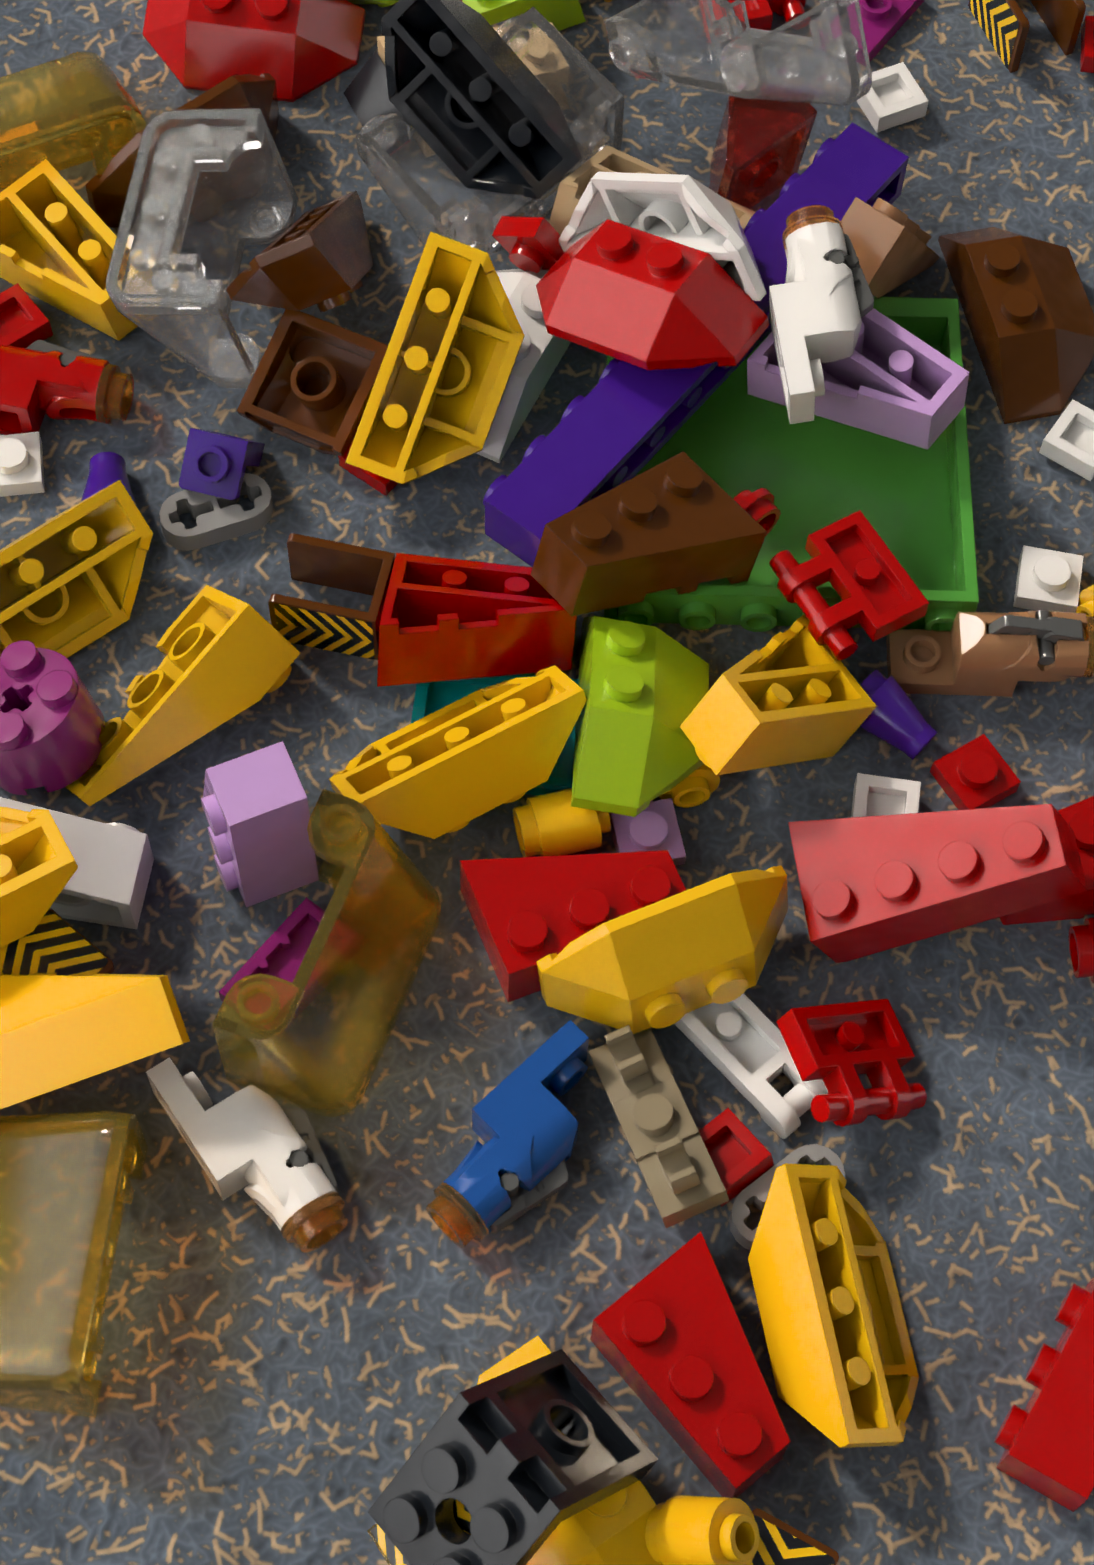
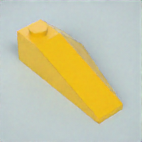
(214, 668)
(79, 1027)

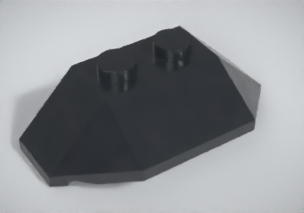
(474, 99)

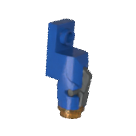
(525, 1144)

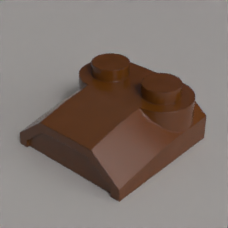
(313, 382)

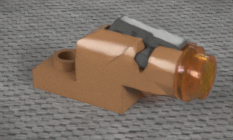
(992, 652)

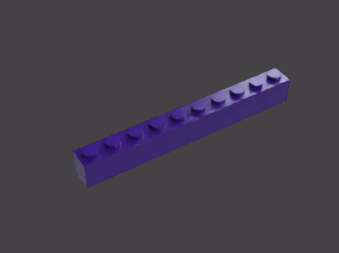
(638, 410)

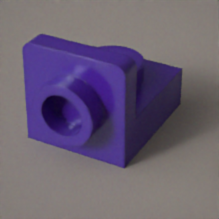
(217, 463)

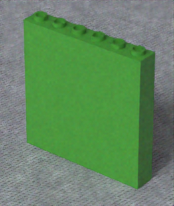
(822, 474)

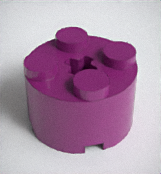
(45, 720)

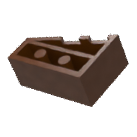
(646, 538)

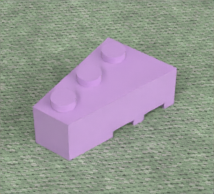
(886, 387)
(259, 824)

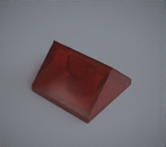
(758, 148)

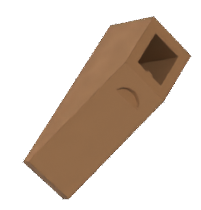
(887, 244)

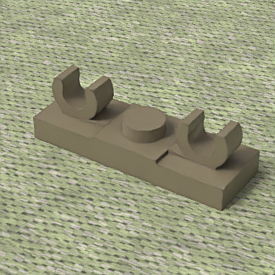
(658, 1125)

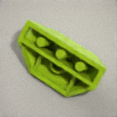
(629, 729)

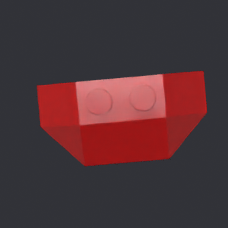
(290, 39)
(648, 301)

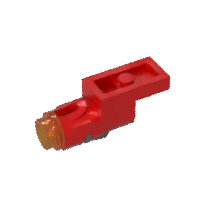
(61, 385)

